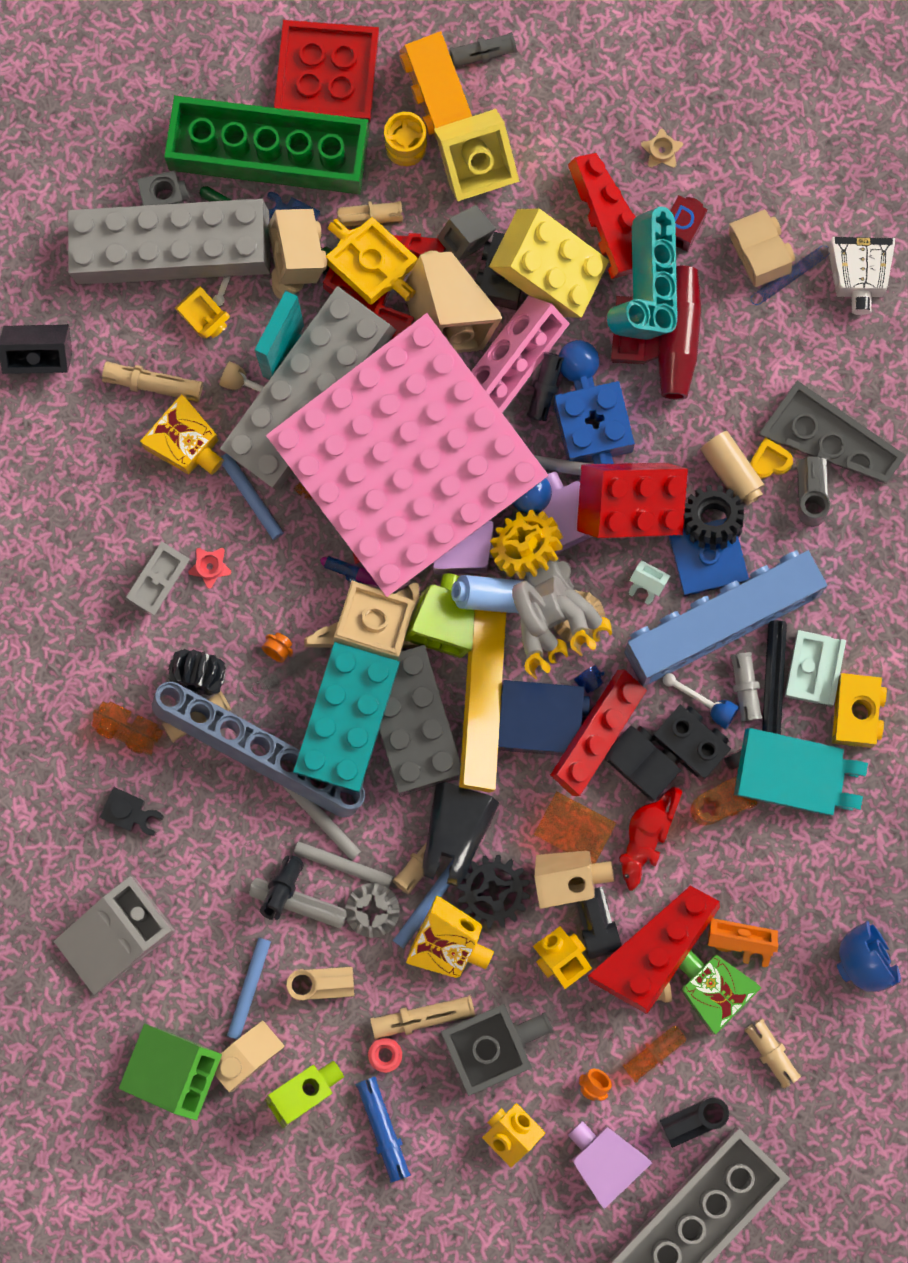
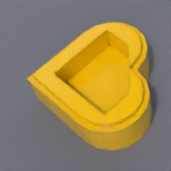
(771, 459)

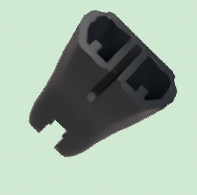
(456, 829)

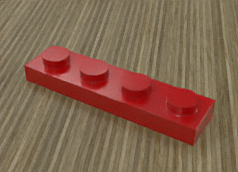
(598, 733)

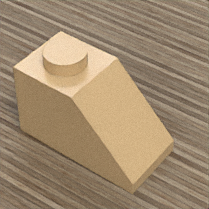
(247, 1056)

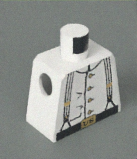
(861, 269)

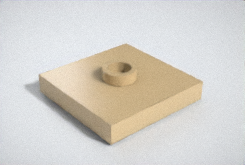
(374, 621)

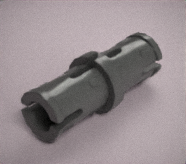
(483, 50)

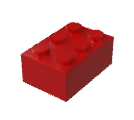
(632, 500)

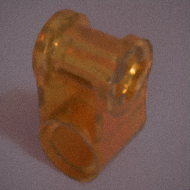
(724, 802)

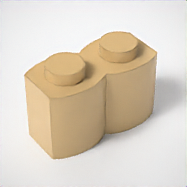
(761, 248)

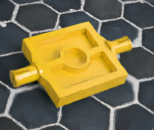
(371, 260)

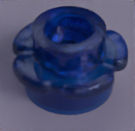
(590, 679)

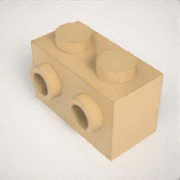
(296, 246)

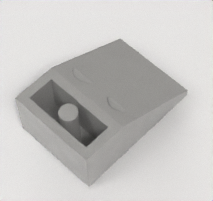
(114, 935)

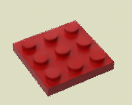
(327, 68)

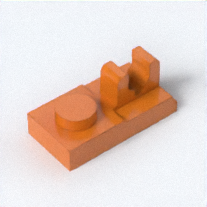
(733, 936)

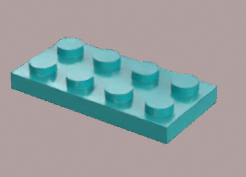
(346, 717)

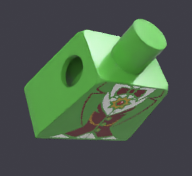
(716, 990)

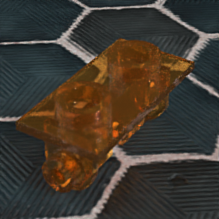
(112, 722)

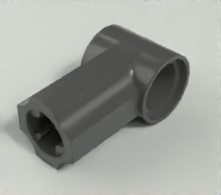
(812, 489)

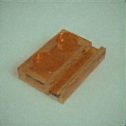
(574, 827)

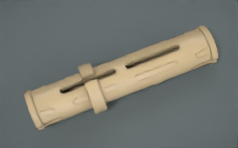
(146, 380)
(422, 1017)

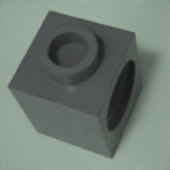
(153, 185)
(466, 232)

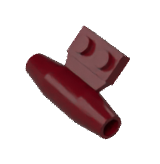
(675, 350)

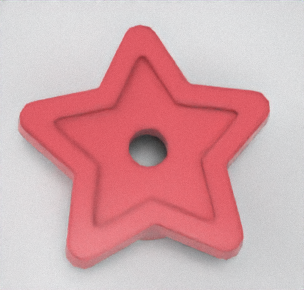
(200, 568)

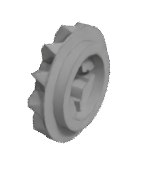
(384, 899)

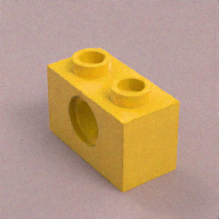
(846, 727)

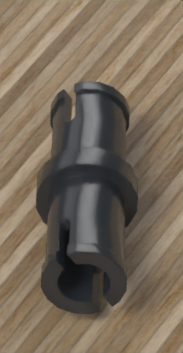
(545, 386)
(281, 887)

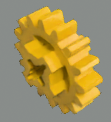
(526, 544)

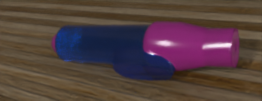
(352, 572)

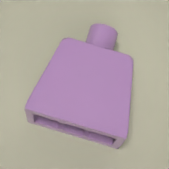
(564, 510)
(469, 555)
(606, 1162)

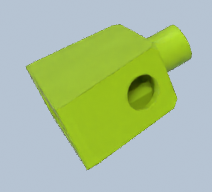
(440, 622)
(291, 1102)

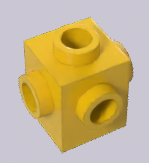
(557, 952)
(512, 1134)

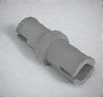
(746, 686)

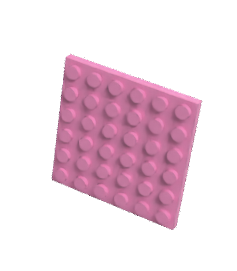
(407, 455)

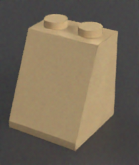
(452, 301)

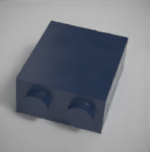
(540, 717)

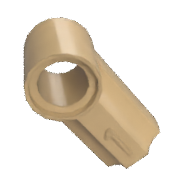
(325, 983)

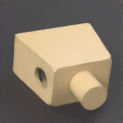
(568, 877)

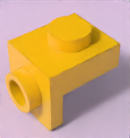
(202, 313)

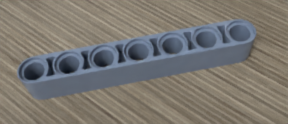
(239, 748)

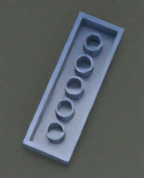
(724, 618)

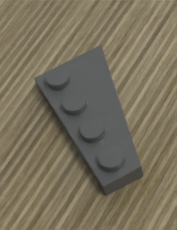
(824, 431)

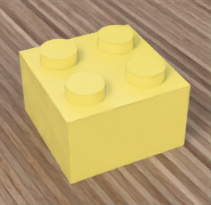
(476, 154)

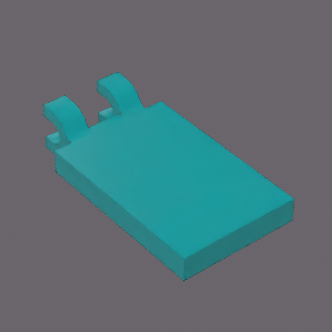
(280, 334)
(795, 773)

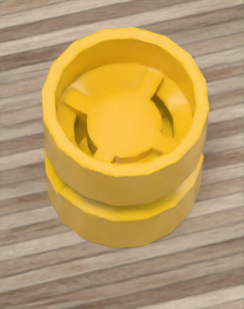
(405, 139)

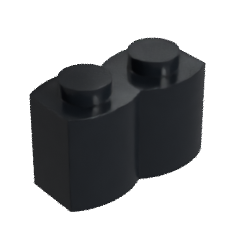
(642, 762)

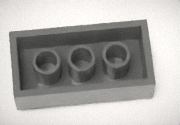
(417, 728)

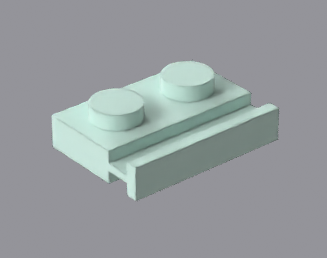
(815, 668)

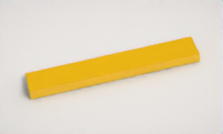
(483, 702)

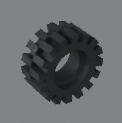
(713, 500)

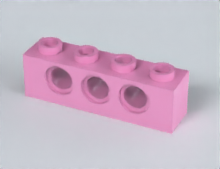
(519, 350)

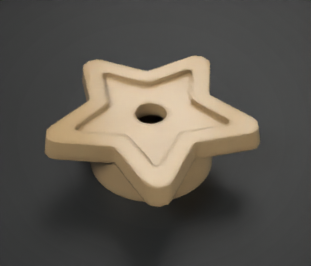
(657, 142)

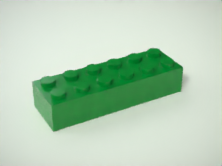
(267, 144)

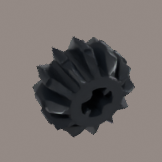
(197, 671)

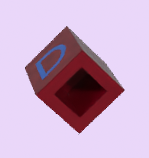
(689, 217)

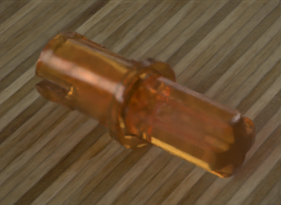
(654, 1053)

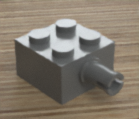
(492, 1047)

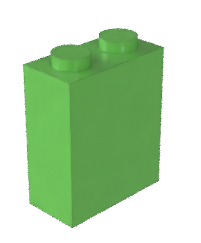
(170, 1072)

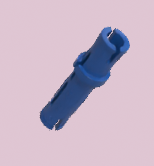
(383, 1130)

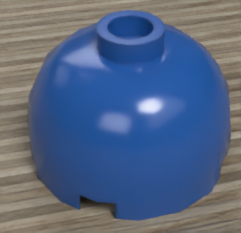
(866, 960)

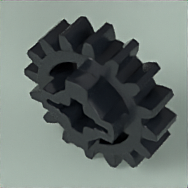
(515, 886)

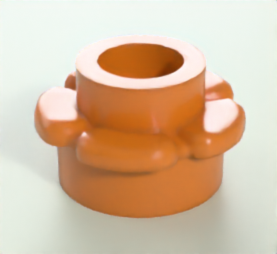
(277, 647)
(595, 1085)

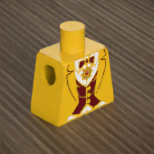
(183, 439)
(448, 941)

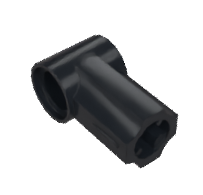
(598, 928)
(691, 1122)

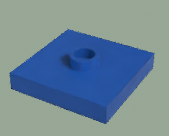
(706, 568)

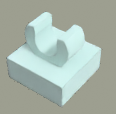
(649, 578)

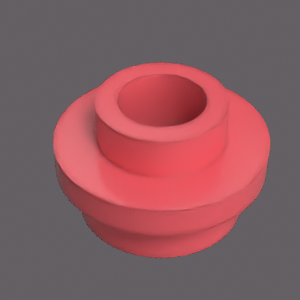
(377, 1046)

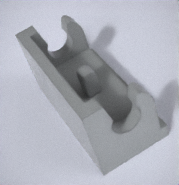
(157, 579)

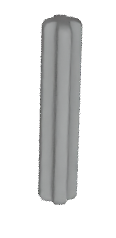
(304, 905)

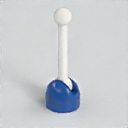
(721, 711)

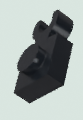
(126, 810)

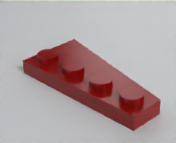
(607, 211)
(654, 954)

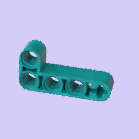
(654, 279)

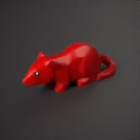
(646, 829)

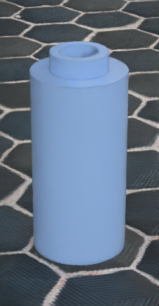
(484, 593)

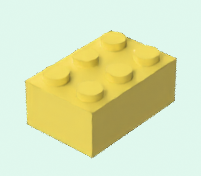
(549, 262)

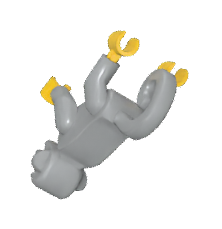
(546, 603)

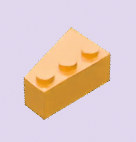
(434, 81)

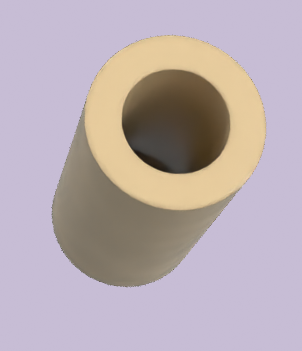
(733, 467)

